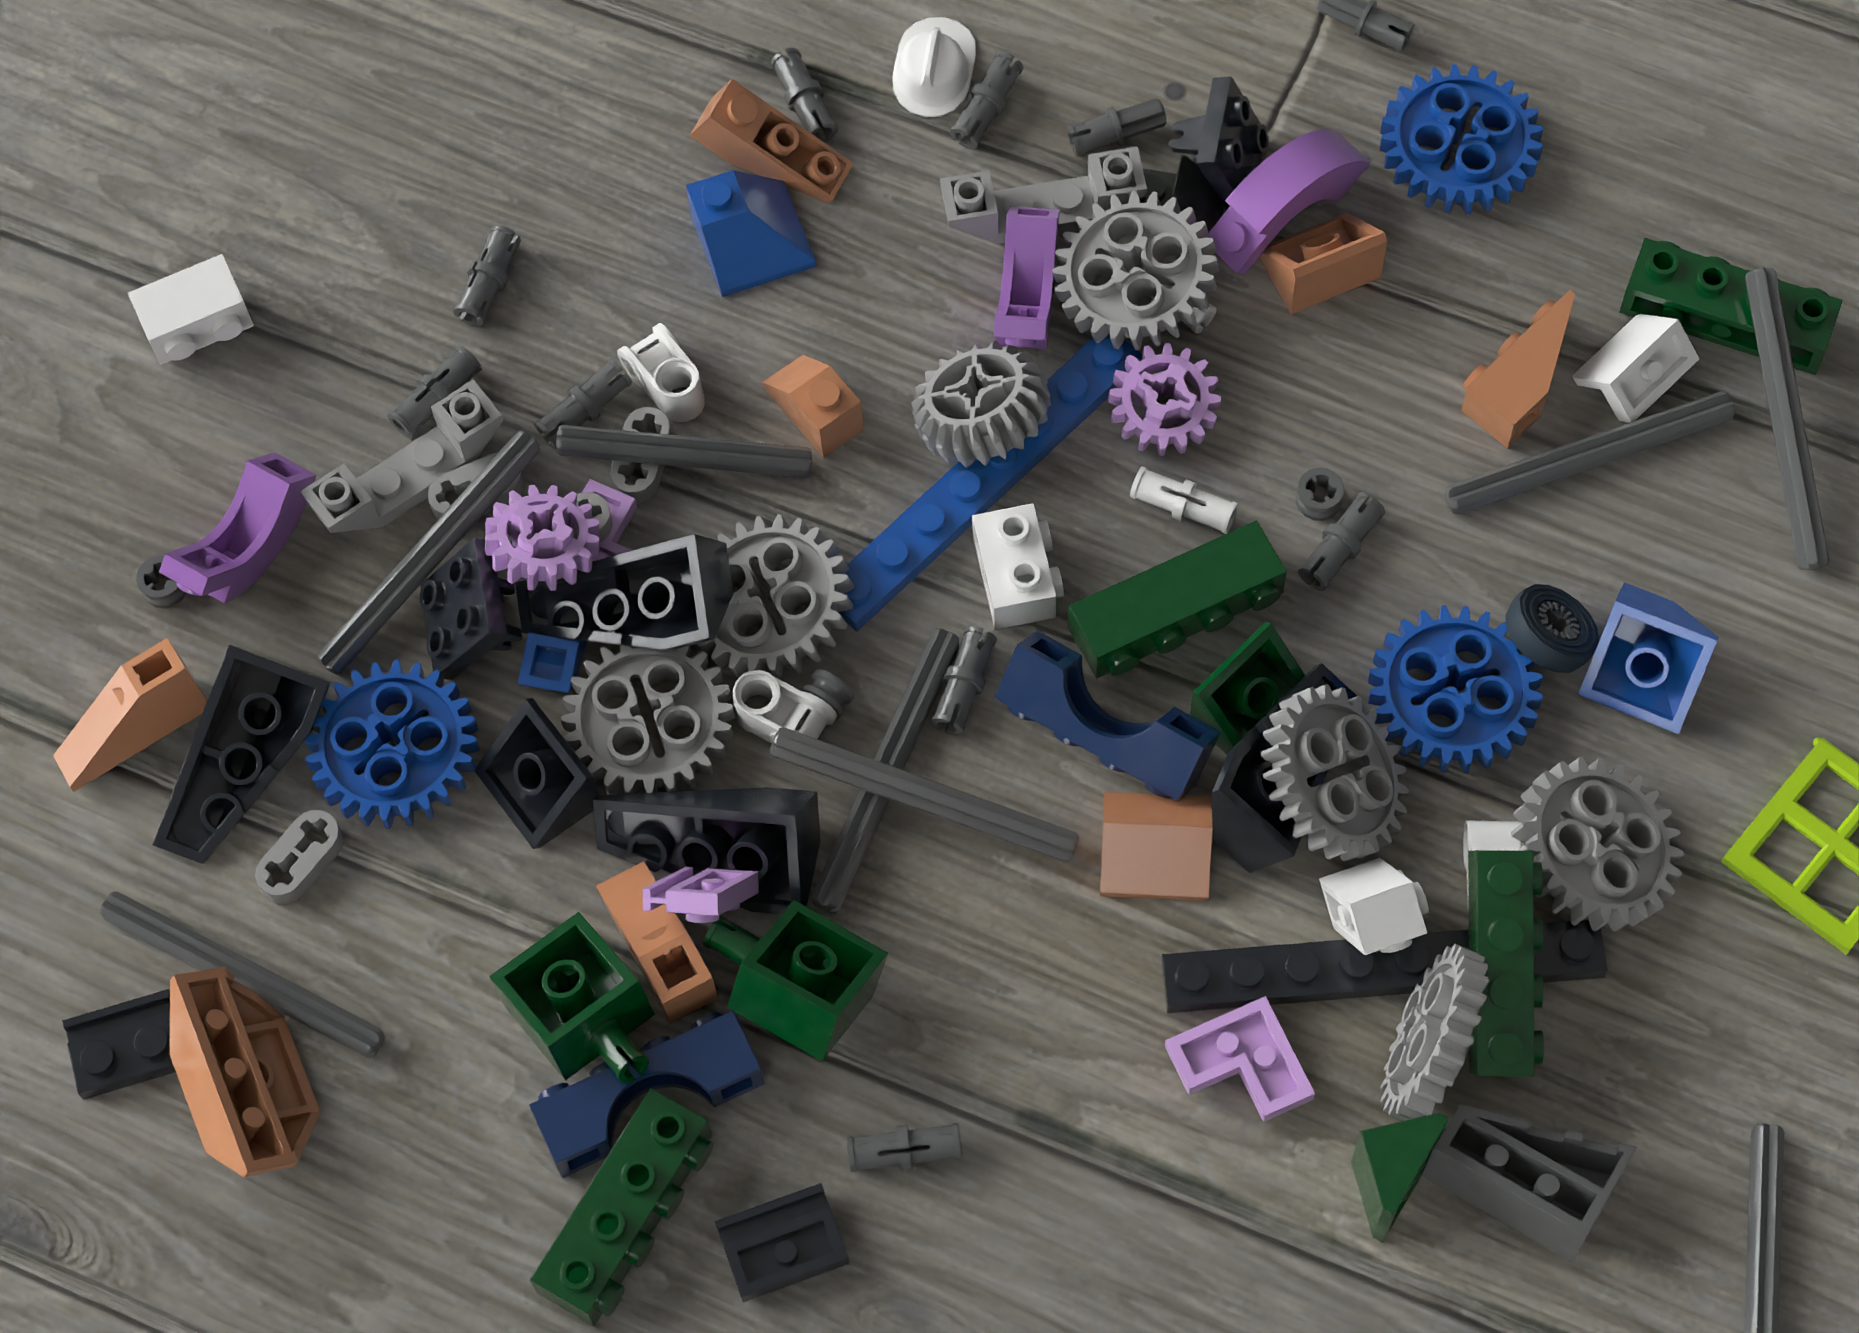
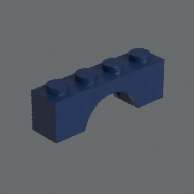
(1049, 687)
(706, 1060)

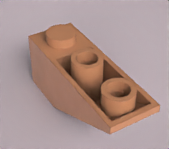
(769, 144)
(1515, 386)
(133, 711)
(658, 945)

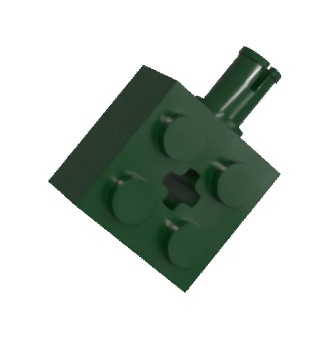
(800, 977)
(576, 1000)

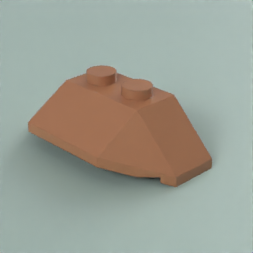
(239, 1073)

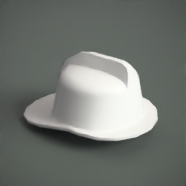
(934, 66)

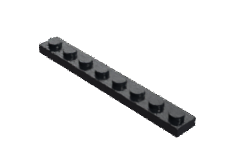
(1343, 972)

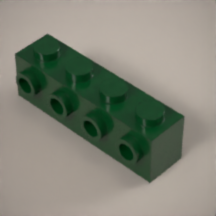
(1715, 306)
(1177, 600)
(1507, 936)
(623, 1207)

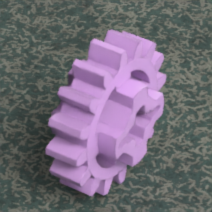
(1180, 410)
(542, 537)

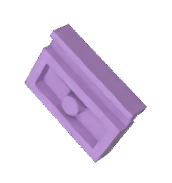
(701, 895)

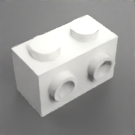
(191, 310)
(1015, 566)
(1375, 906)

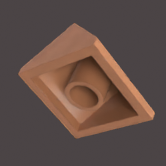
(1325, 261)
(1156, 846)

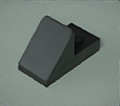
(1189, 188)

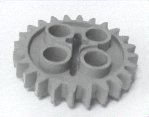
(1159, 234)
(812, 577)
(694, 703)
(1352, 812)
(1599, 843)
(1434, 1033)

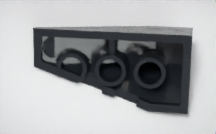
(639, 598)
(243, 740)
(1242, 814)
(719, 829)

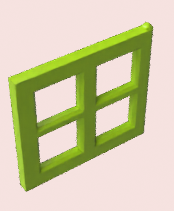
(1833, 842)

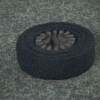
(1552, 628)

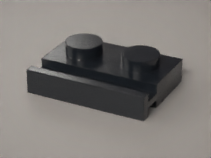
(120, 1044)
(782, 1242)

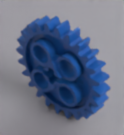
(1502, 155)
(1475, 728)
(423, 773)

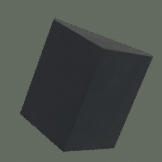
(537, 776)

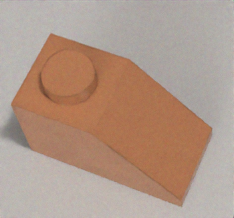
(817, 403)

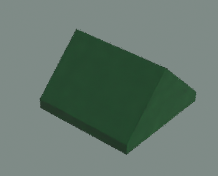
(1246, 686)
(1390, 1164)

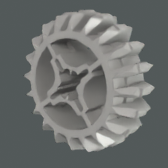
(981, 404)

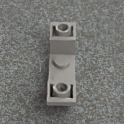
(981, 211)
(402, 481)

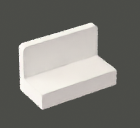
(1639, 364)

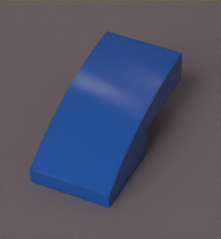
(550, 663)

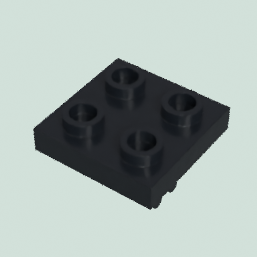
(1225, 140)
(465, 610)

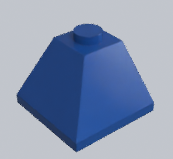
(748, 230)
(1649, 659)

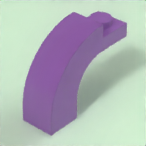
(1288, 181)
(1027, 277)
(247, 535)

